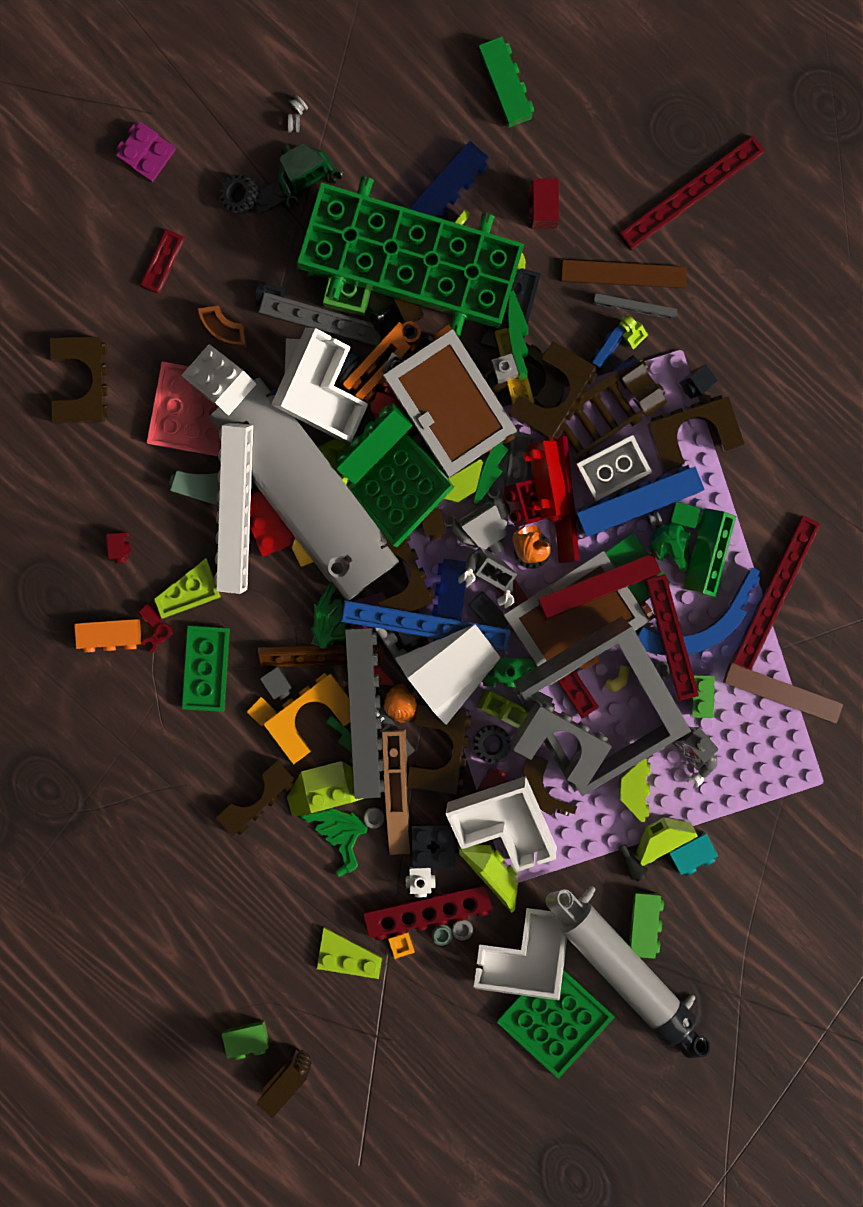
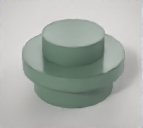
(442, 935)

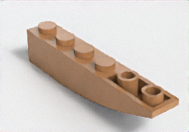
(396, 790)

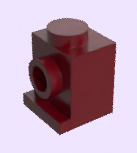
(118, 547)

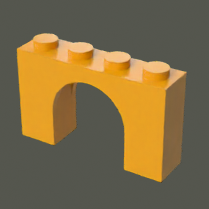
(283, 726)

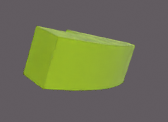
(501, 708)

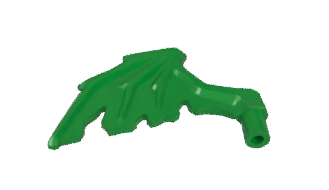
(328, 619)
(340, 829)

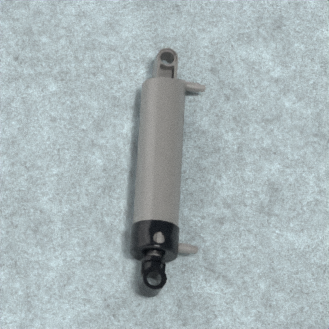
(627, 972)

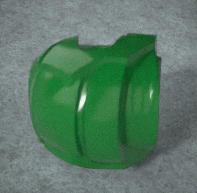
(674, 540)

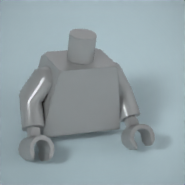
(484, 525)

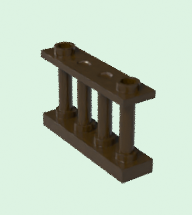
(593, 396)

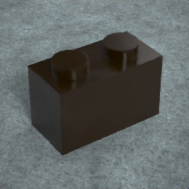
(434, 525)

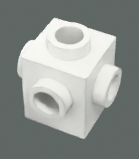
(424, 874)

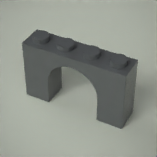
(543, 721)

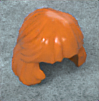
(529, 546)
(400, 704)

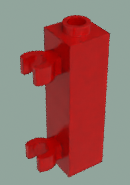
(548, 480)

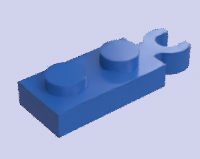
(611, 342)

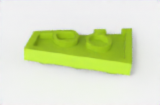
(188, 592)
(346, 957)

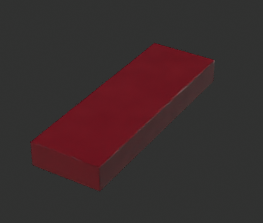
(162, 261)

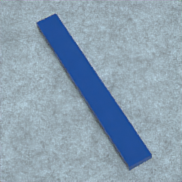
(417, 623)

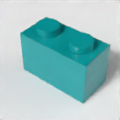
(693, 854)

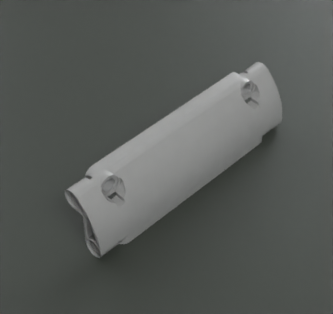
(310, 495)

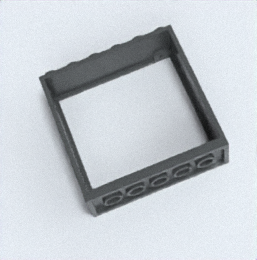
(614, 633)

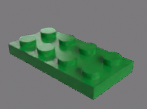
(206, 668)

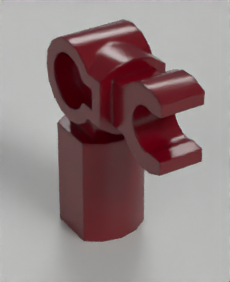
(162, 630)

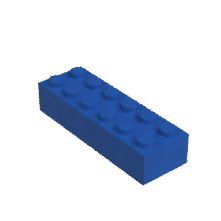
(639, 502)

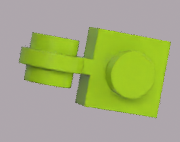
(634, 331)

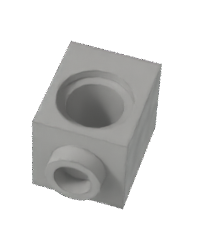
(505, 368)

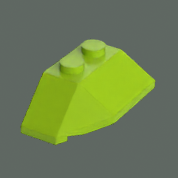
(322, 789)
(493, 871)

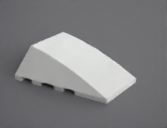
(449, 669)

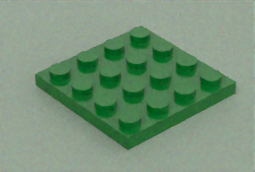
(401, 489)
(556, 1029)

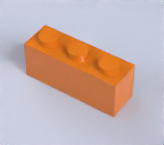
(108, 635)

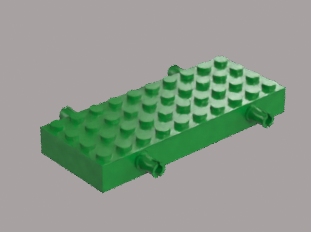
(410, 255)

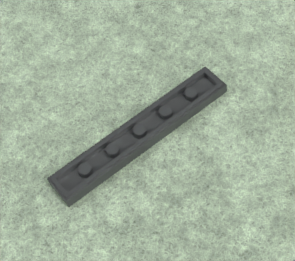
(320, 319)

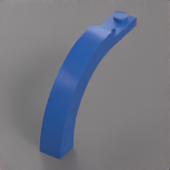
(717, 631)

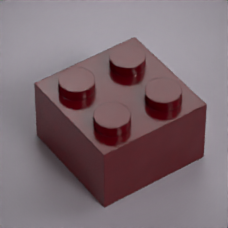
(545, 203)

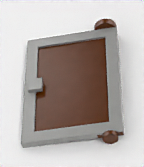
(450, 402)
(551, 636)

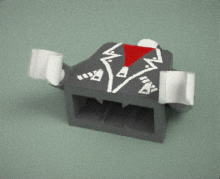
(493, 571)
(699, 752)

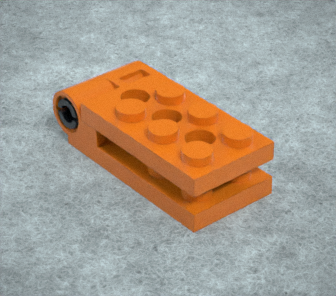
(397, 340)

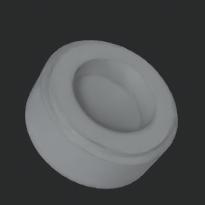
(374, 817)
(462, 930)

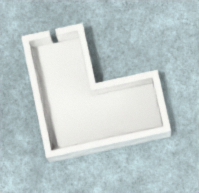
(310, 391)
(506, 813)
(533, 969)

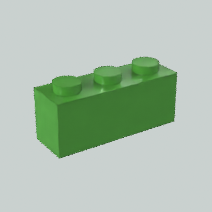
(645, 923)

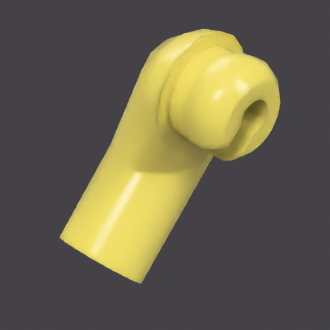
(619, 682)

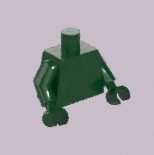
(302, 168)

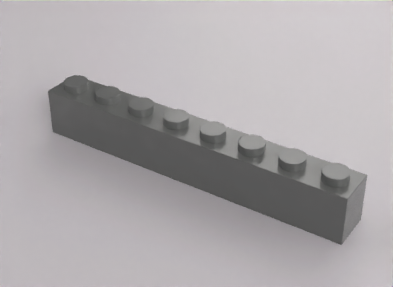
(363, 713)

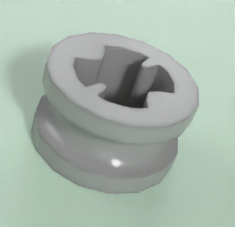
(298, 104)
(293, 123)
(654, 520)
(667, 669)

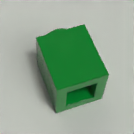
(686, 515)

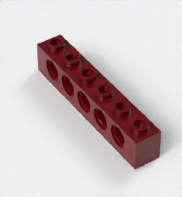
(378, 931)

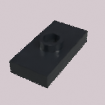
(488, 611)

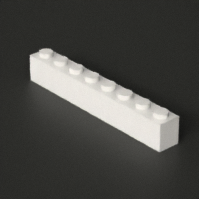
(234, 507)

